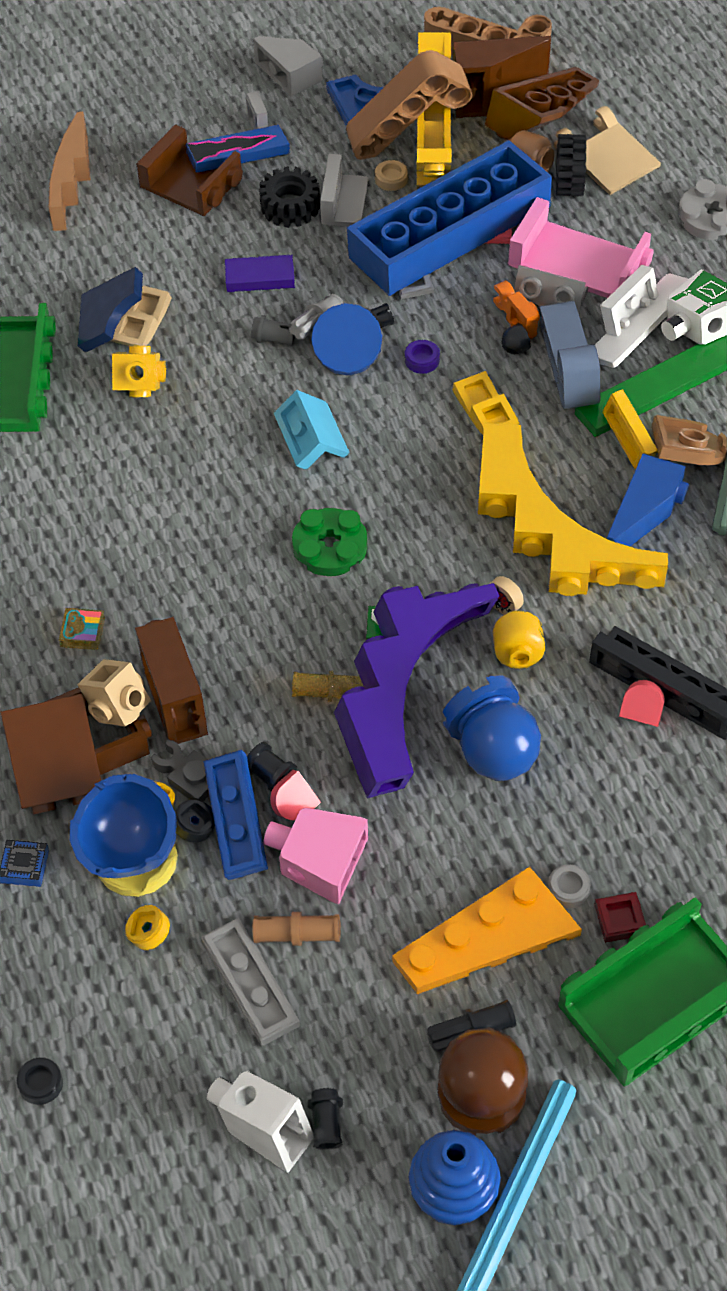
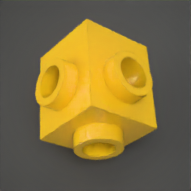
(126, 376)

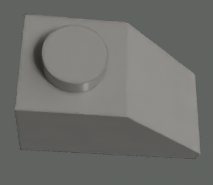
(288, 62)

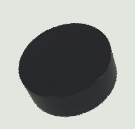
(39, 1081)

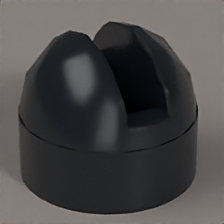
(515, 339)

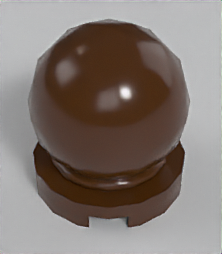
(482, 1081)

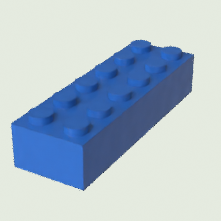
(447, 217)

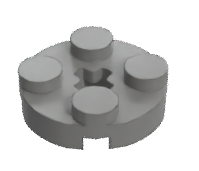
(694, 208)

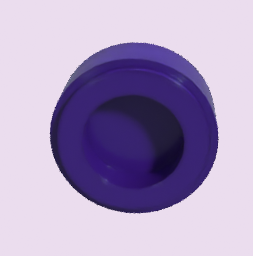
(422, 356)

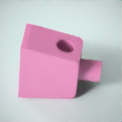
(319, 850)

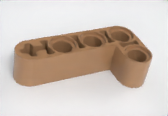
(469, 28)
(419, 84)

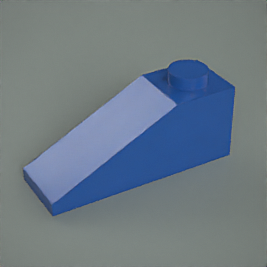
(648, 499)

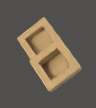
(143, 318)

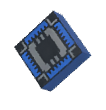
(23, 863)

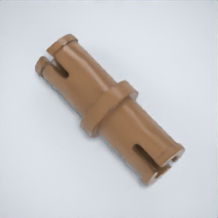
(296, 928)

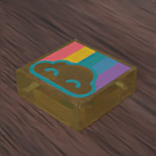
(81, 628)

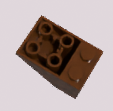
(498, 64)

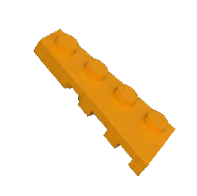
(498, 926)

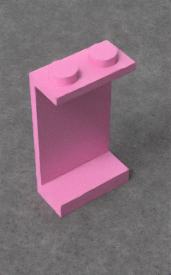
(574, 253)

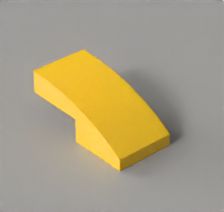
(483, 402)

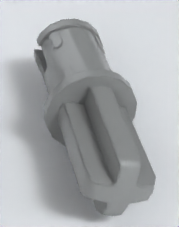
(304, 324)

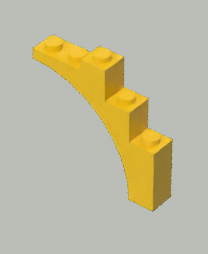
(434, 124)
(543, 529)

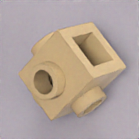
(114, 693)

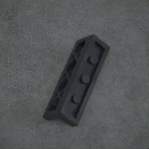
(680, 694)

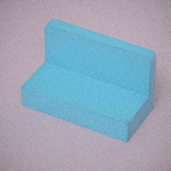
(309, 429)

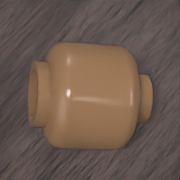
(536, 147)

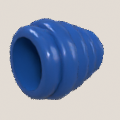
(450, 1189)

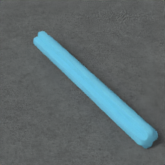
(518, 1188)

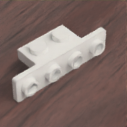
(634, 313)

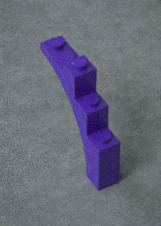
(373, 714)

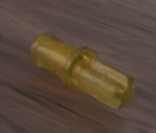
(323, 685)

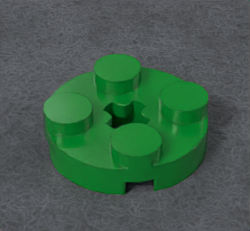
(324, 523)

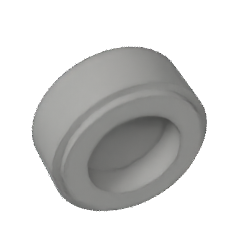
(569, 885)

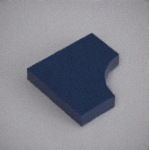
(105, 306)

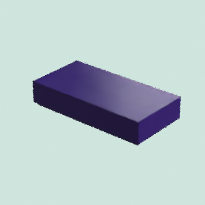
(259, 273)

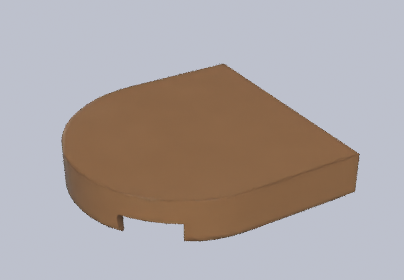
(687, 441)

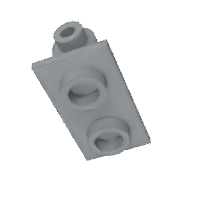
(547, 288)

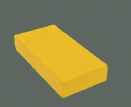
(628, 428)

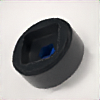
(194, 821)

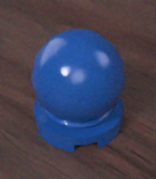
(493, 729)

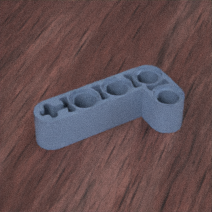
(571, 358)

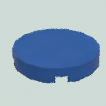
(347, 339)

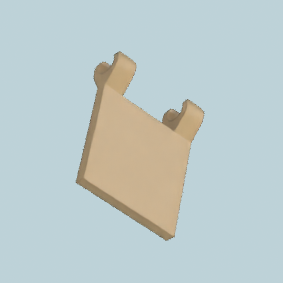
(614, 154)

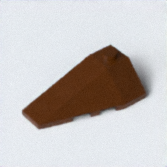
(537, 101)

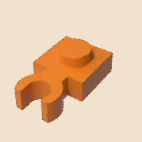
(517, 308)

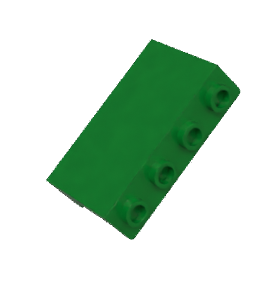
(23, 369)
(650, 992)

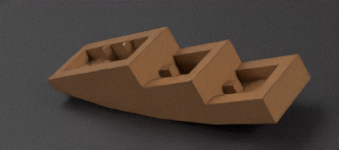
(69, 167)

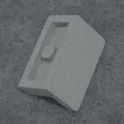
(342, 195)

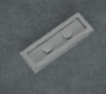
(250, 982)

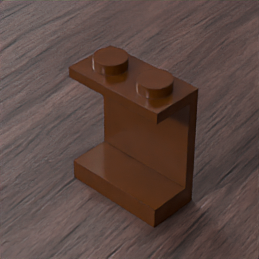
(171, 175)
(51, 752)

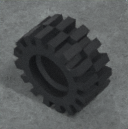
(571, 164)
(289, 209)

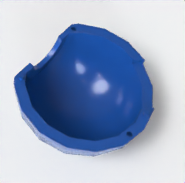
(123, 827)

